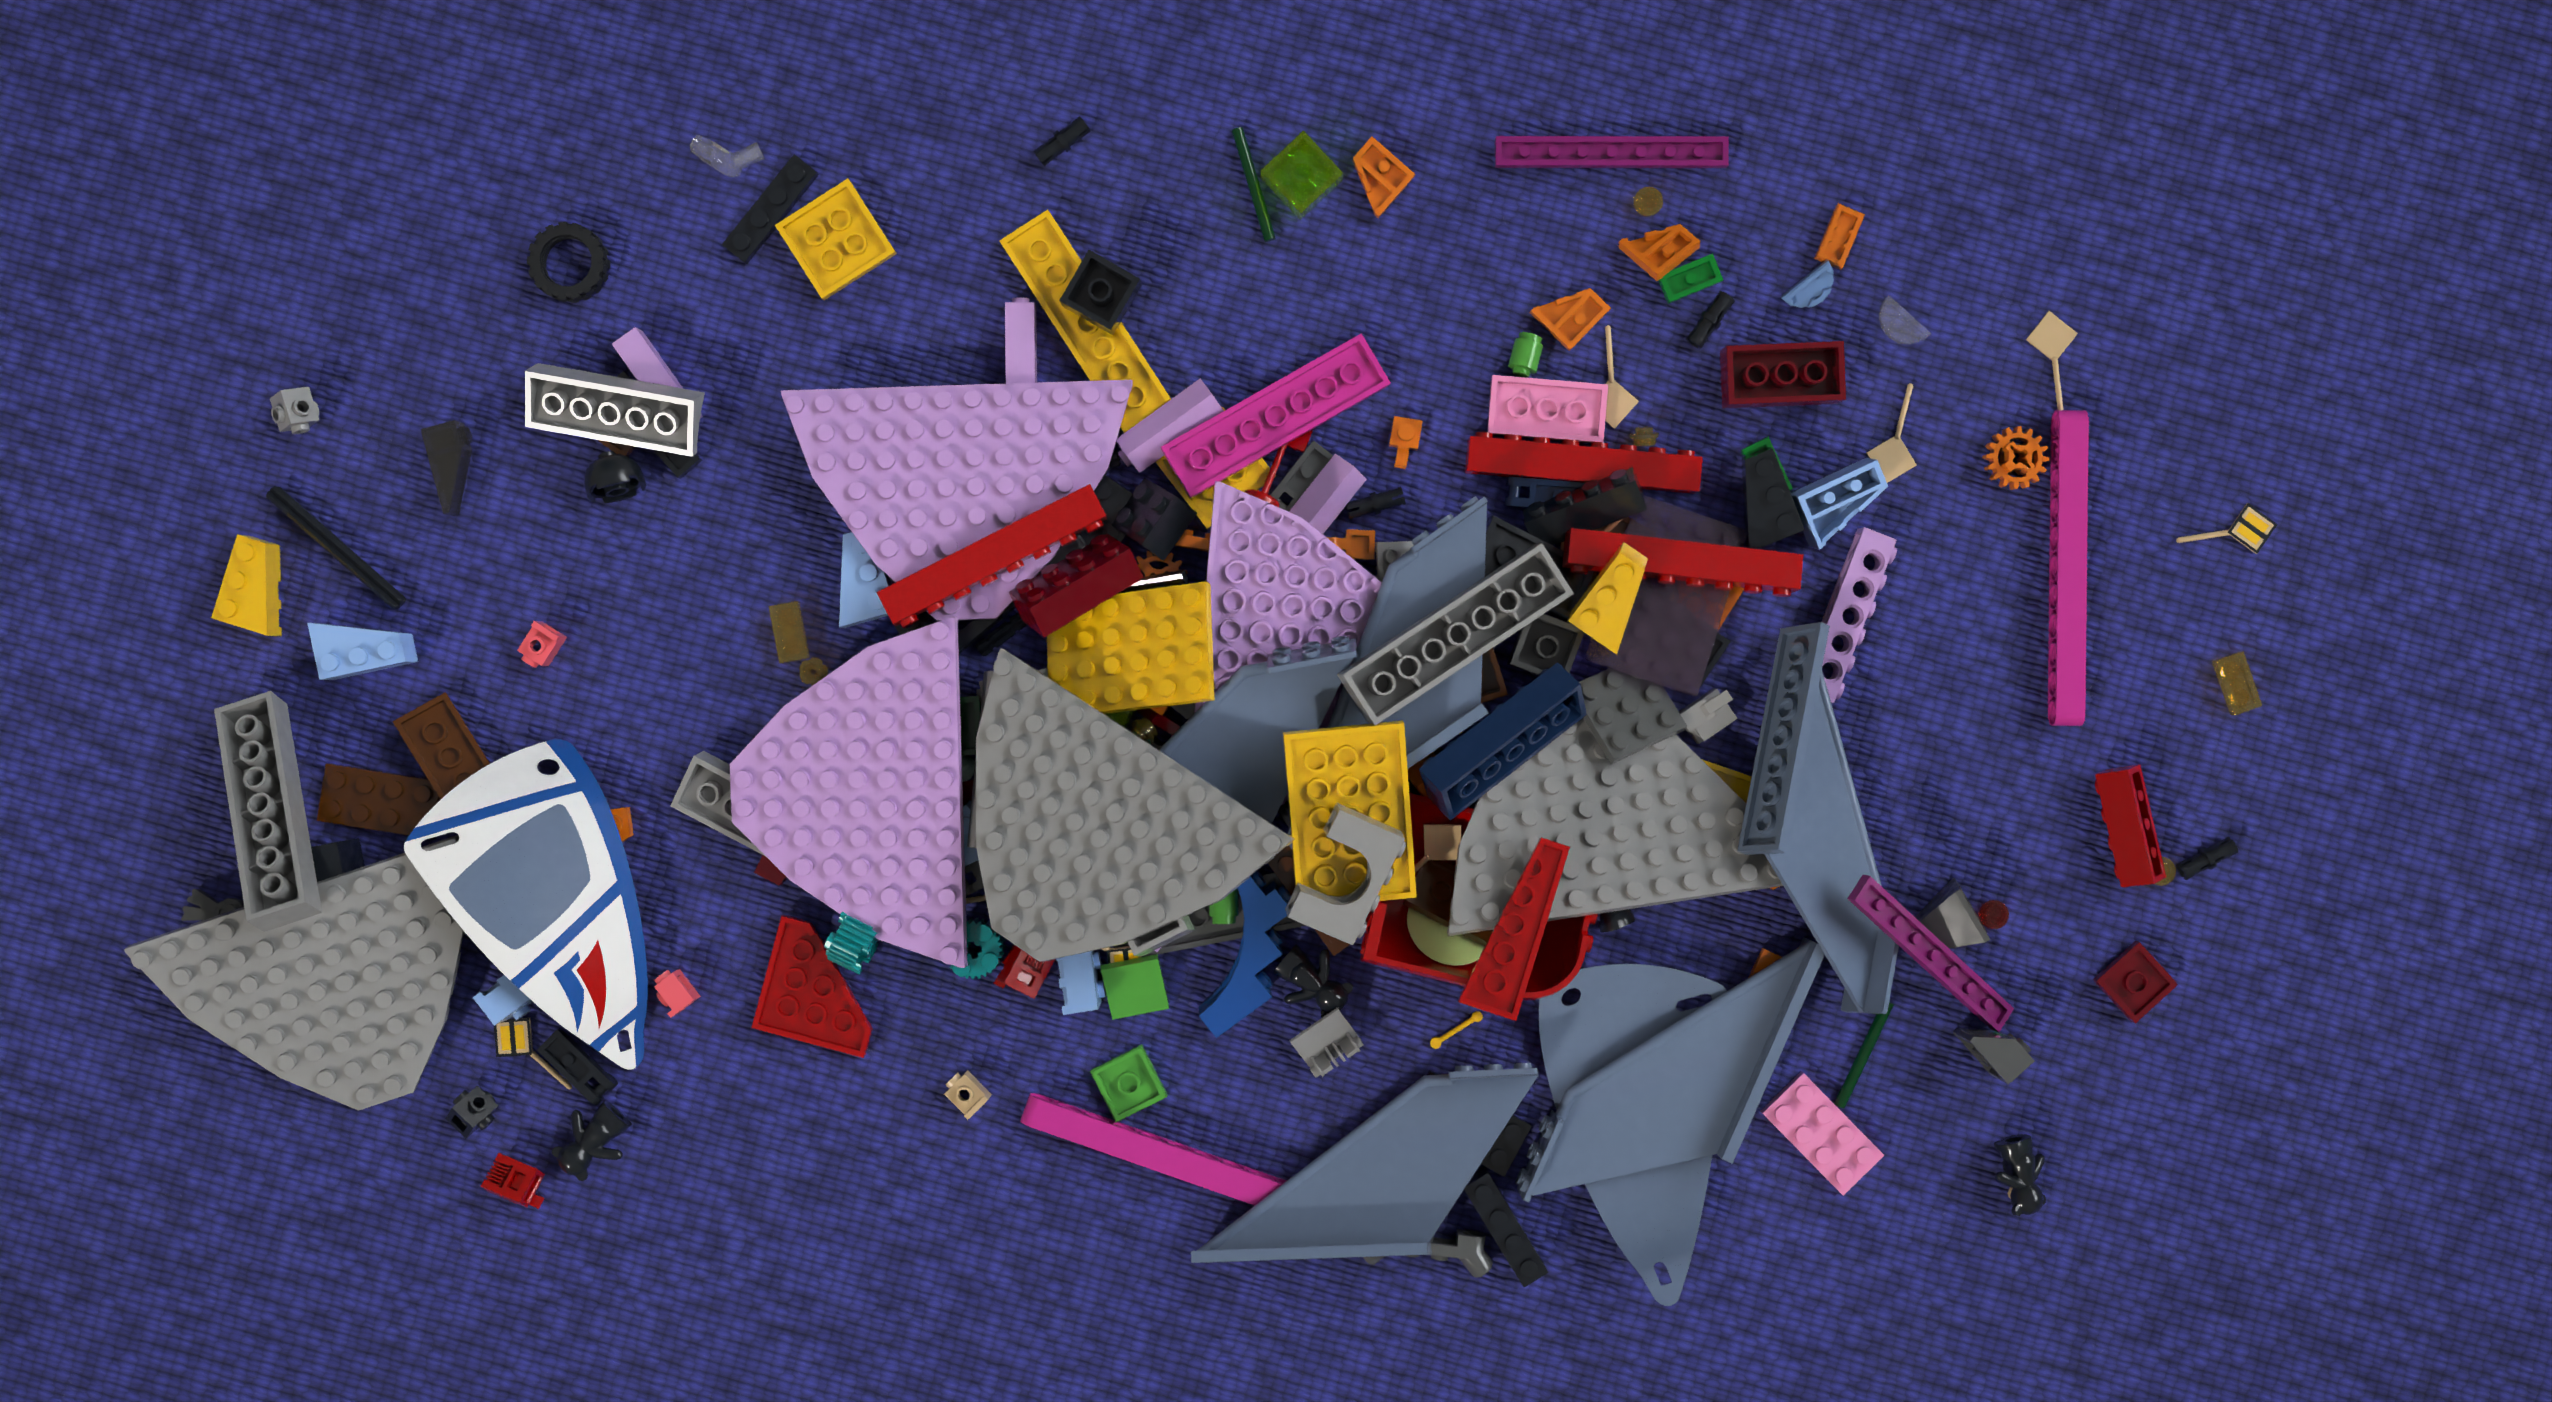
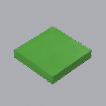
(1134, 986)
(1129, 1083)

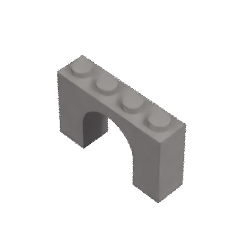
(1346, 915)

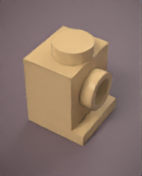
(978, 1093)

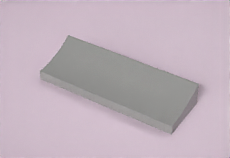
(612, 409)
(707, 796)

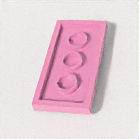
(1547, 408)
(1822, 1133)

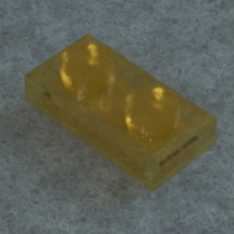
(789, 632)
(2237, 683)

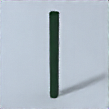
(1253, 184)
(1862, 1058)

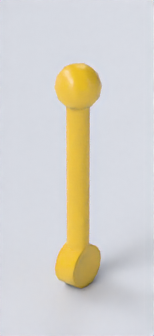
(1435, 1042)

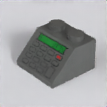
(1998, 1053)

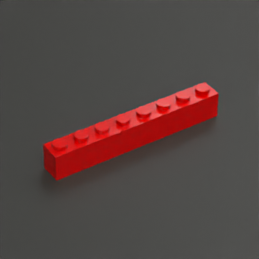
(1578, 463)
(992, 555)
(1689, 561)

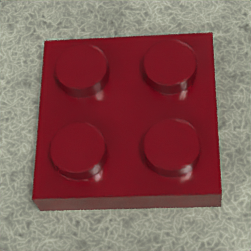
(2135, 982)

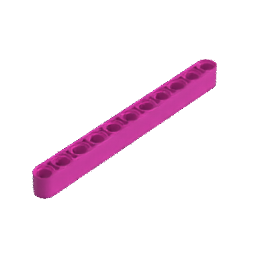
(2068, 567)
(1148, 1150)

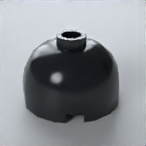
(613, 478)

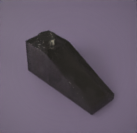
(449, 460)

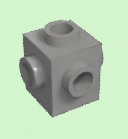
(294, 410)

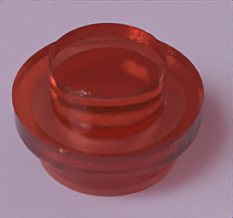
(1993, 914)

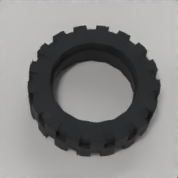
(539, 253)

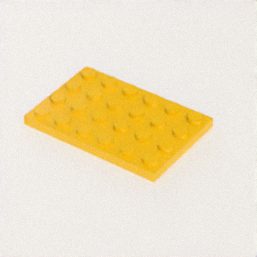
(1138, 650)
(1358, 769)

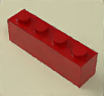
(2130, 826)

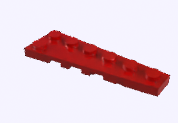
(1511, 950)

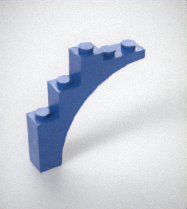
(1244, 986)

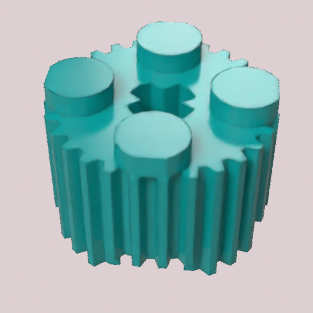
(851, 944)
(987, 958)

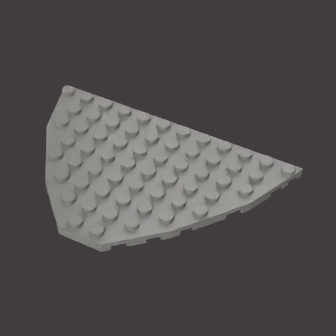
(1094, 828)
(1635, 830)
(328, 1000)

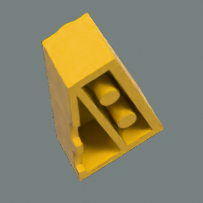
(250, 587)
(1610, 598)

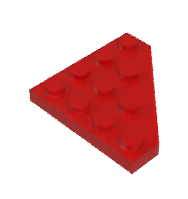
(807, 994)

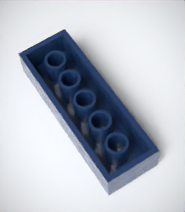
(1503, 740)

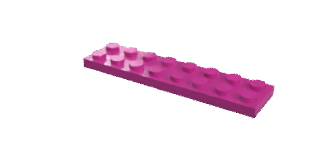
(1275, 416)

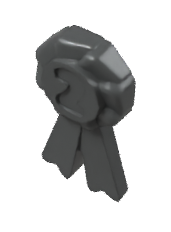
(209, 906)

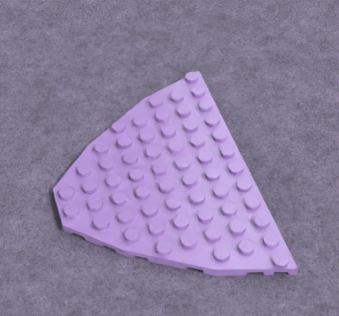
(953, 463)
(1277, 585)
(865, 792)

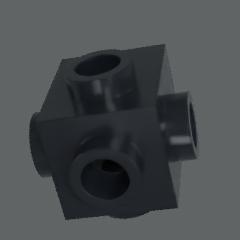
(472, 1111)

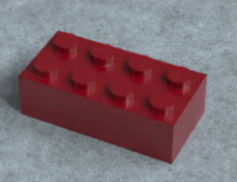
(1783, 374)
(1075, 584)

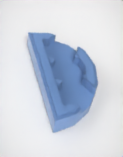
(1812, 288)

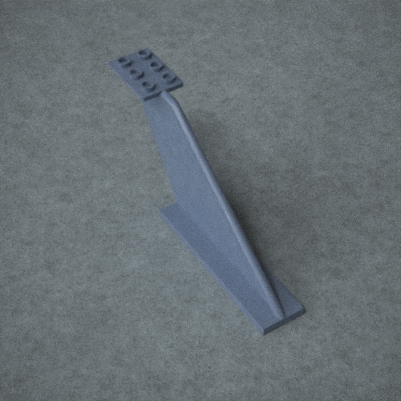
(1413, 587)
(1240, 734)
(1811, 823)
(1679, 1091)
(1387, 1178)

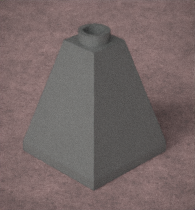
(1953, 918)

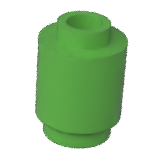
(1525, 354)
(1226, 910)

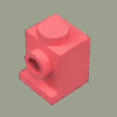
(550, 640)
(675, 991)

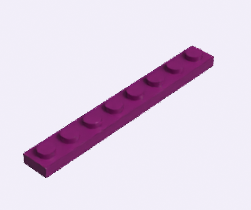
(1611, 151)
(1930, 952)

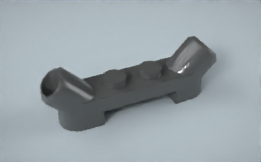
(1467, 1247)

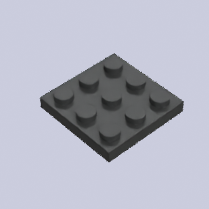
(1628, 713)

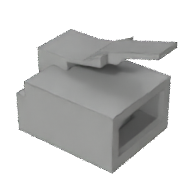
(1708, 715)

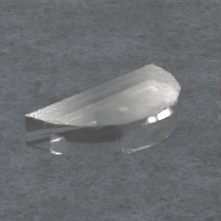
(1899, 324)

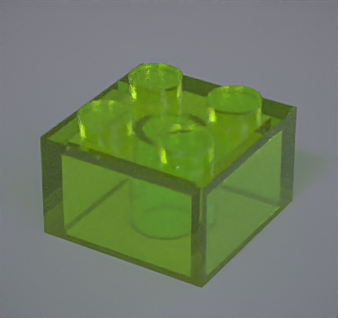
(1301, 175)

